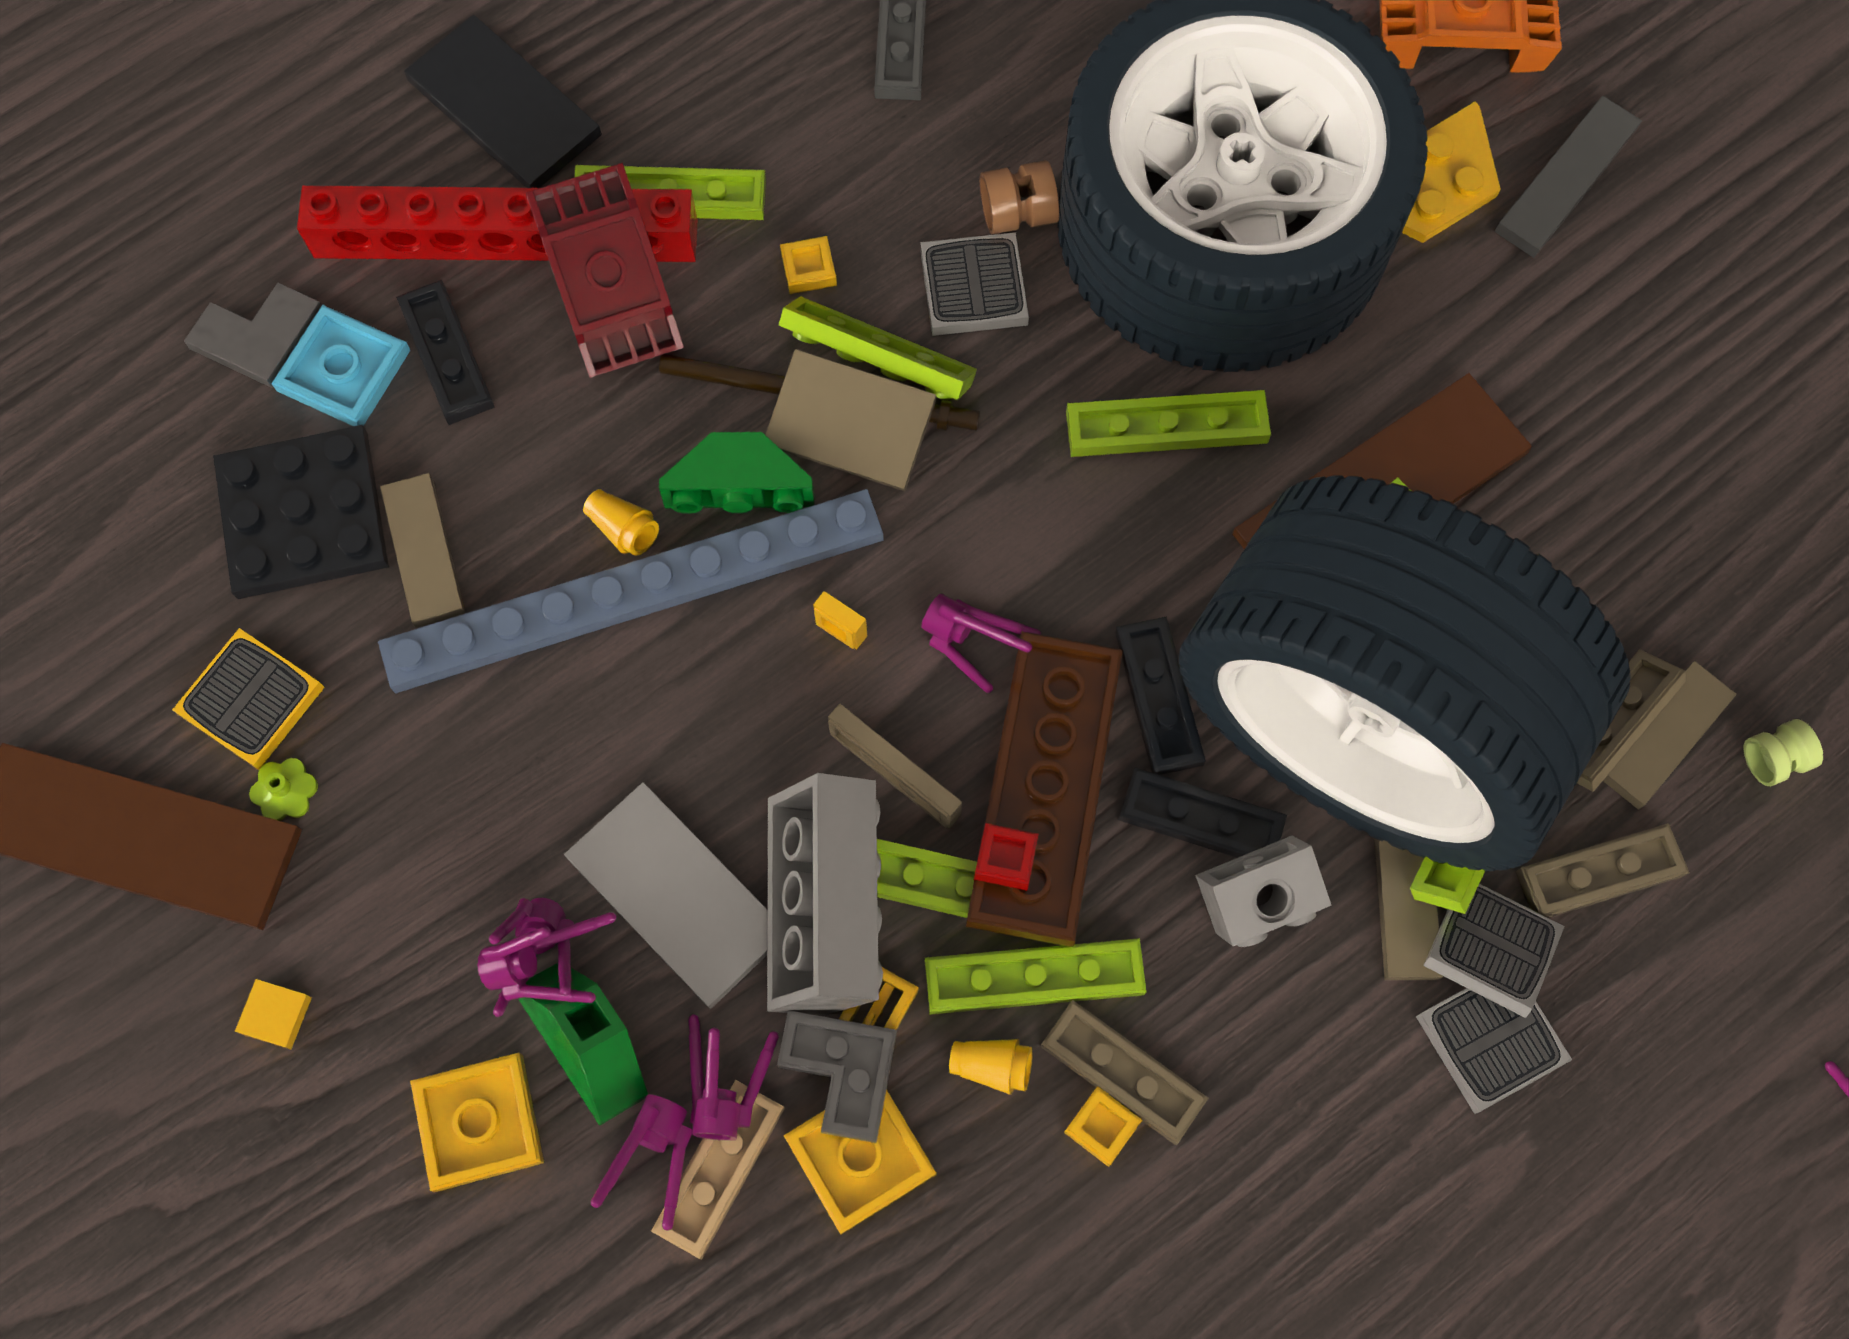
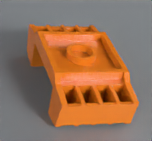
(1522, 26)

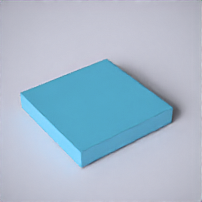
(341, 366)

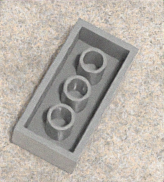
(823, 896)

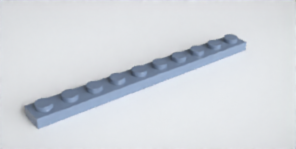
(629, 591)

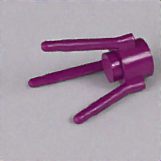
(953, 621)
(530, 917)
(513, 962)
(715, 1110)
(655, 1127)

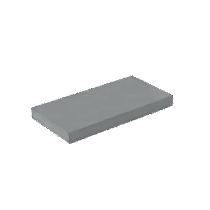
(674, 894)

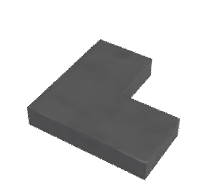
(259, 345)
(855, 1059)

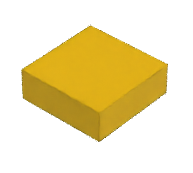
(808, 265)
(840, 620)
(273, 1014)
(1103, 1126)

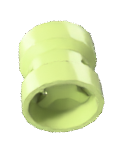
(1788, 750)

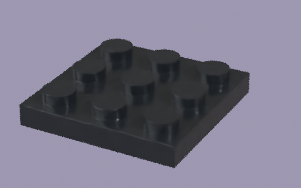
(300, 512)

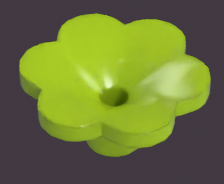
(291, 795)

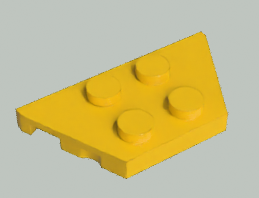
(1456, 176)

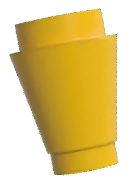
(623, 523)
(993, 1063)

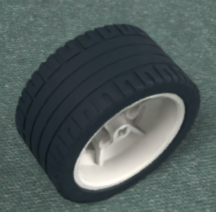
(1303, 112)
(1408, 670)

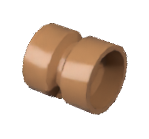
(1002, 196)

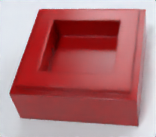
(1006, 856)

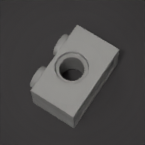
(1233, 889)

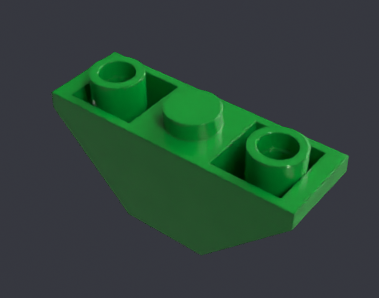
(736, 474)
(588, 1045)

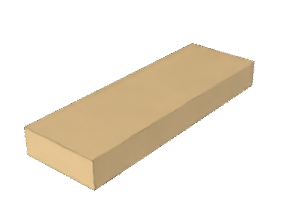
(716, 1178)

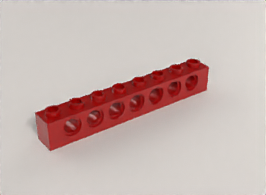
(464, 223)

